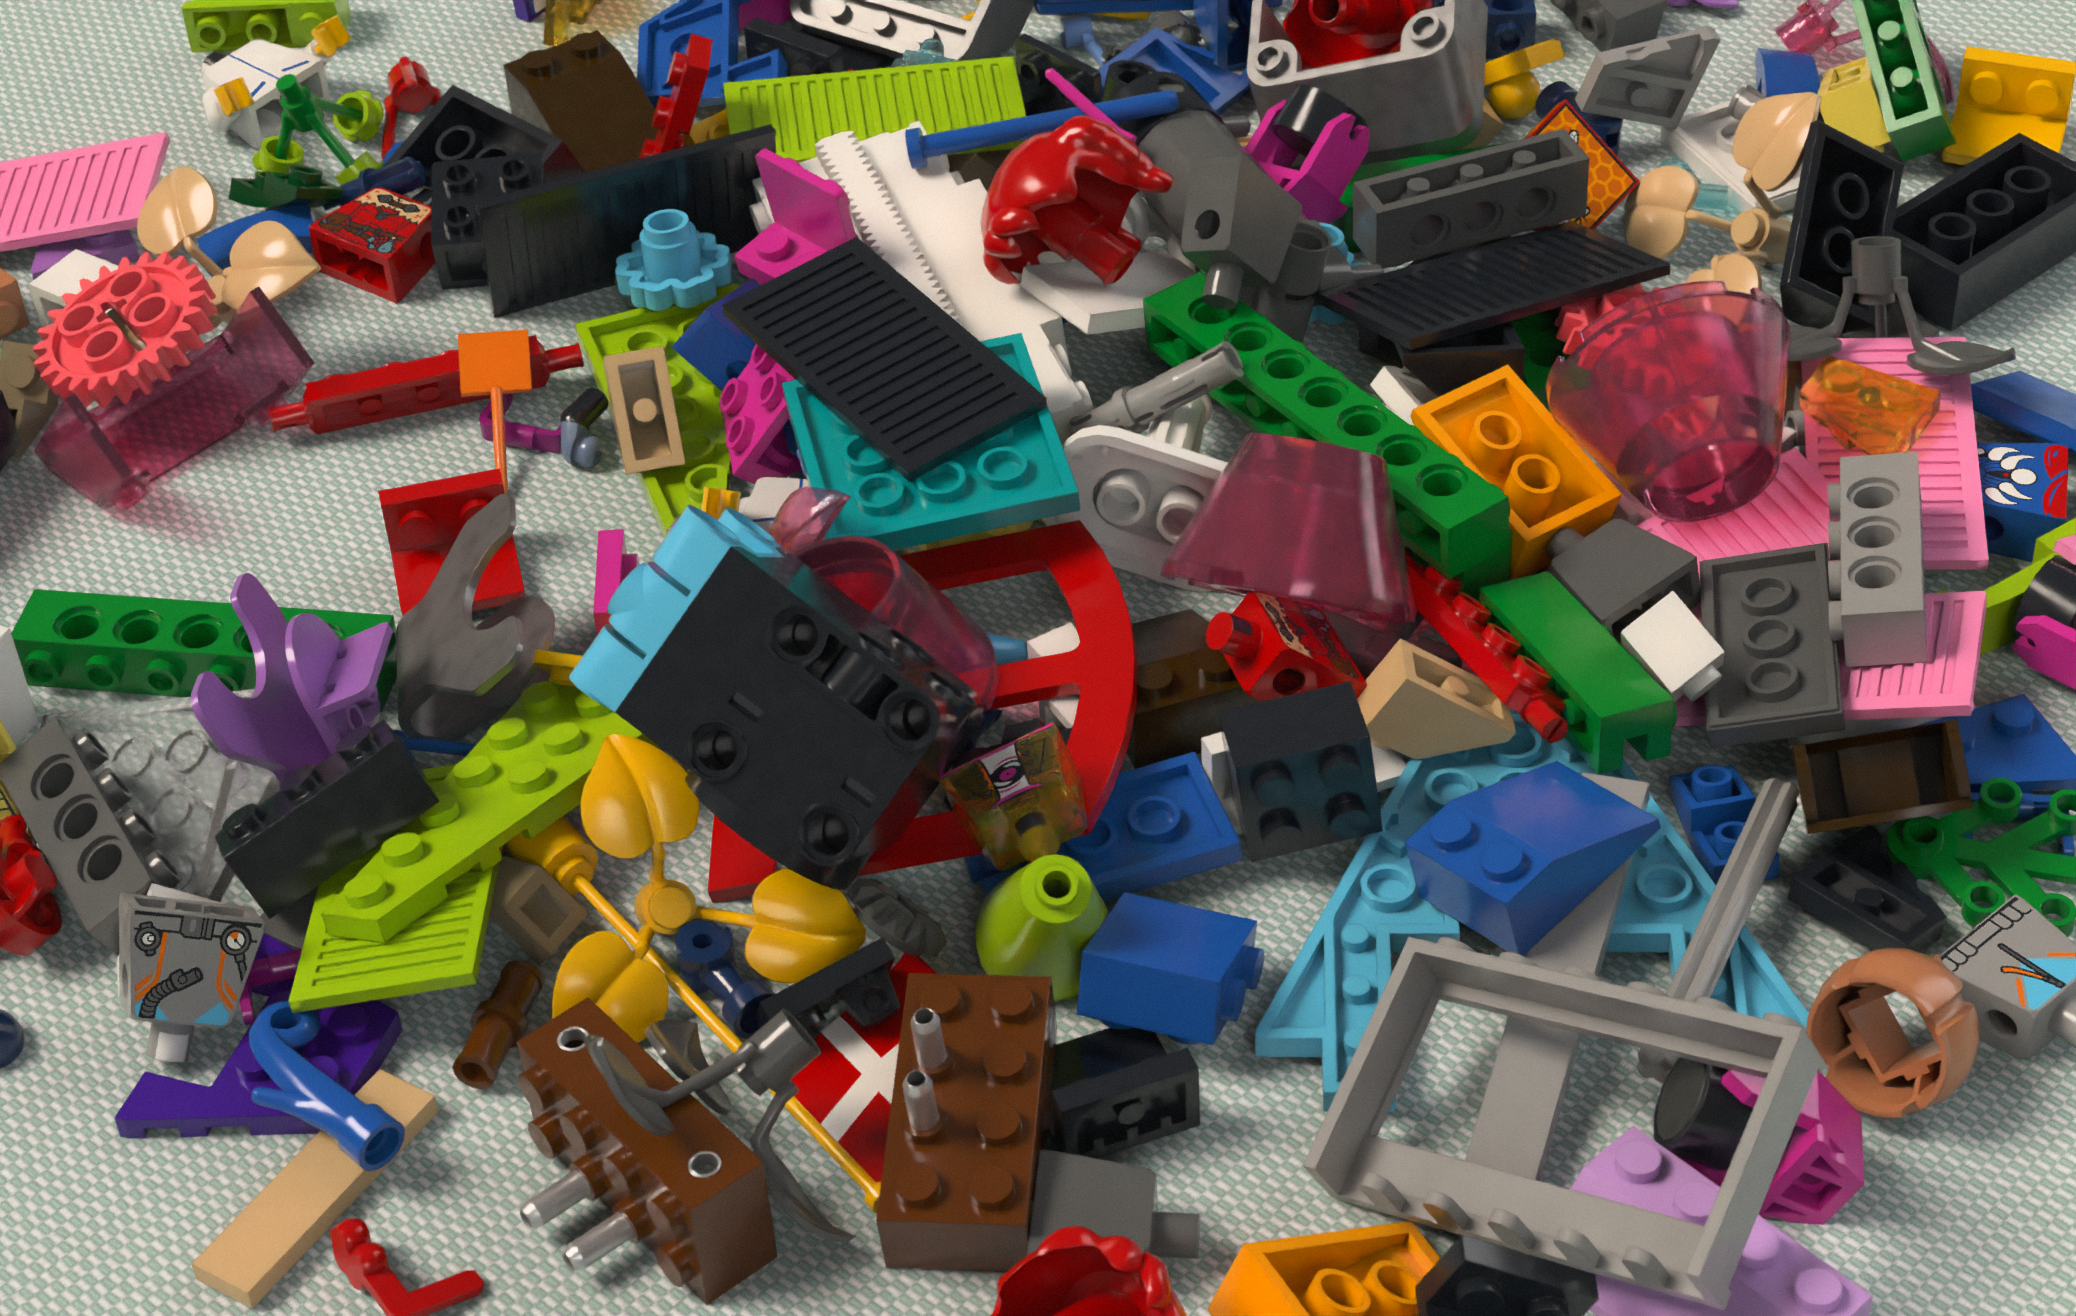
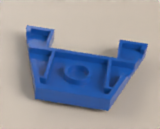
(711, 19)

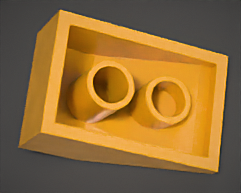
(1519, 447)
(1328, 1274)

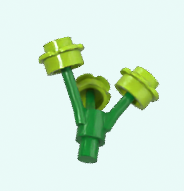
(353, 114)

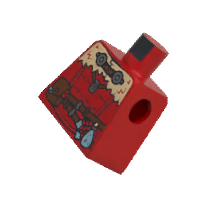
(377, 242)
(1281, 647)

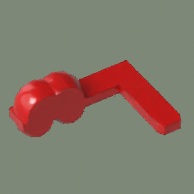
(368, 1269)

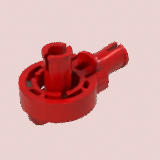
(26, 905)

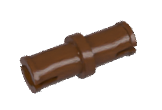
(498, 1024)

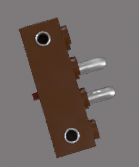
(967, 1121)
(686, 1195)

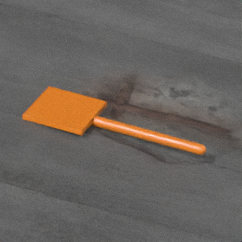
(495, 366)

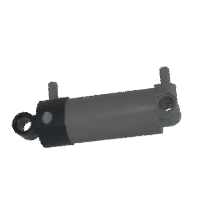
(1200, 132)

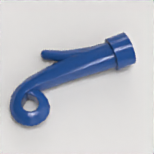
(362, 1129)

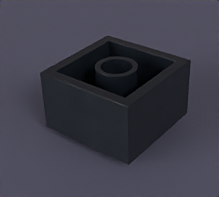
(1301, 771)

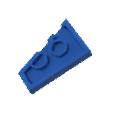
(2016, 744)

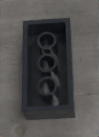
(1987, 230)

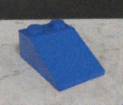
(1524, 852)

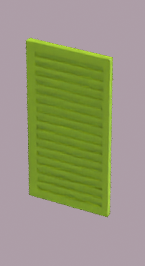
(877, 102)
(428, 955)

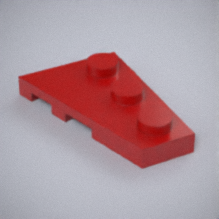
(676, 113)

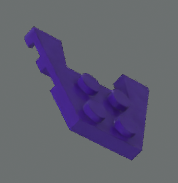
(346, 1049)

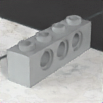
(1879, 560)

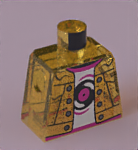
(1019, 798)

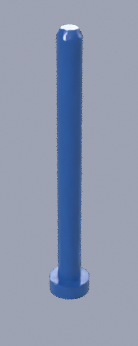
(1017, 129)

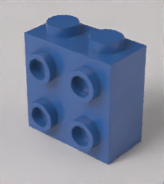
(1169, 969)

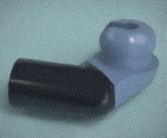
(575, 425)

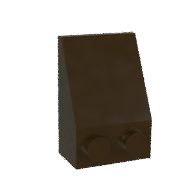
(583, 97)
(1178, 688)

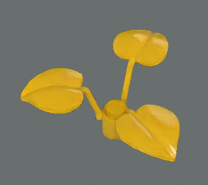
(635, 804)

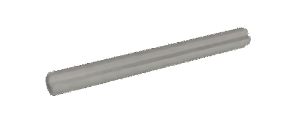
(1728, 907)

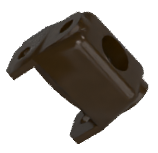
(1882, 777)

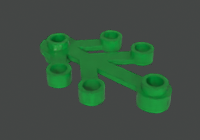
(1938, 850)

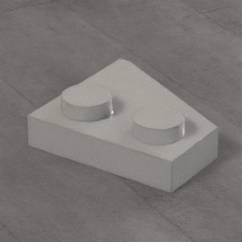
(1648, 79)

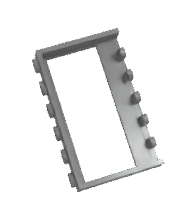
(1540, 1216)

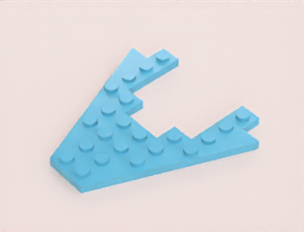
(1377, 907)

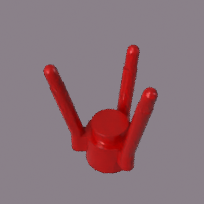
(409, 92)

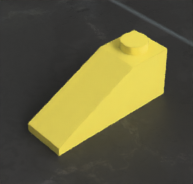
(1852, 103)

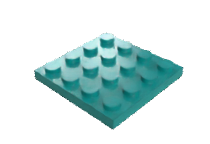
(991, 486)

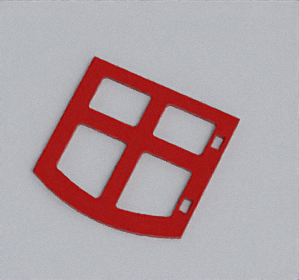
(1097, 670)

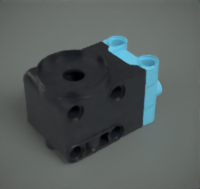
(778, 696)

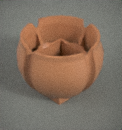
(1867, 1047)

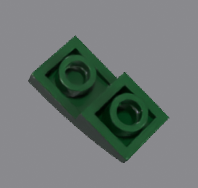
(280, 190)

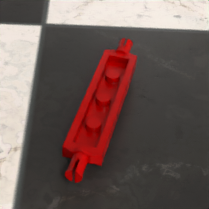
(402, 390)
(1488, 650)

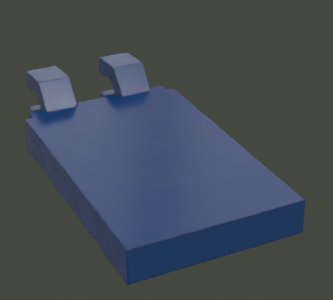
(1152, 831)

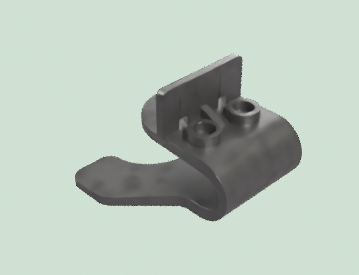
(462, 673)

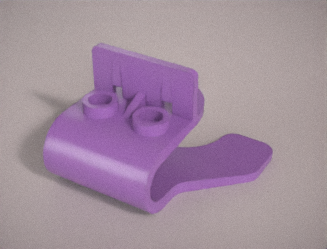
(305, 690)

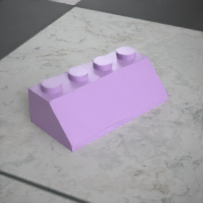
(1774, 1270)

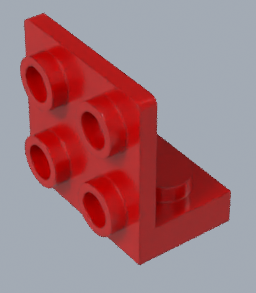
(423, 526)

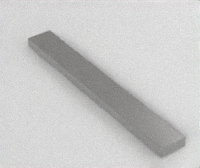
(1535, 1058)

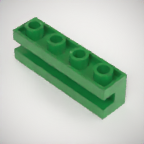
(1597, 679)

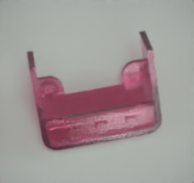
(225, 387)

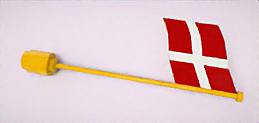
(842, 1091)

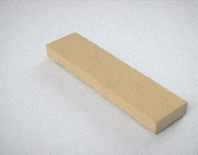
(303, 1201)

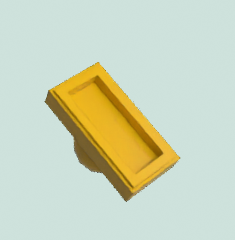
(1512, 85)

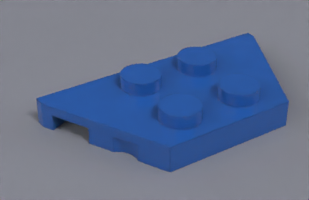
(1195, 64)

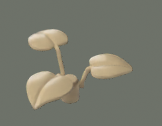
(1771, 147)
(261, 257)

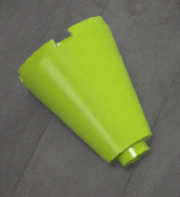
(1040, 923)

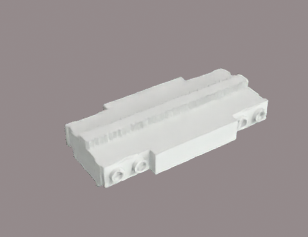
(932, 235)

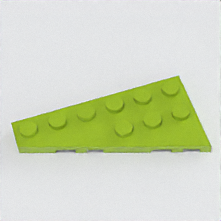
(510, 783)

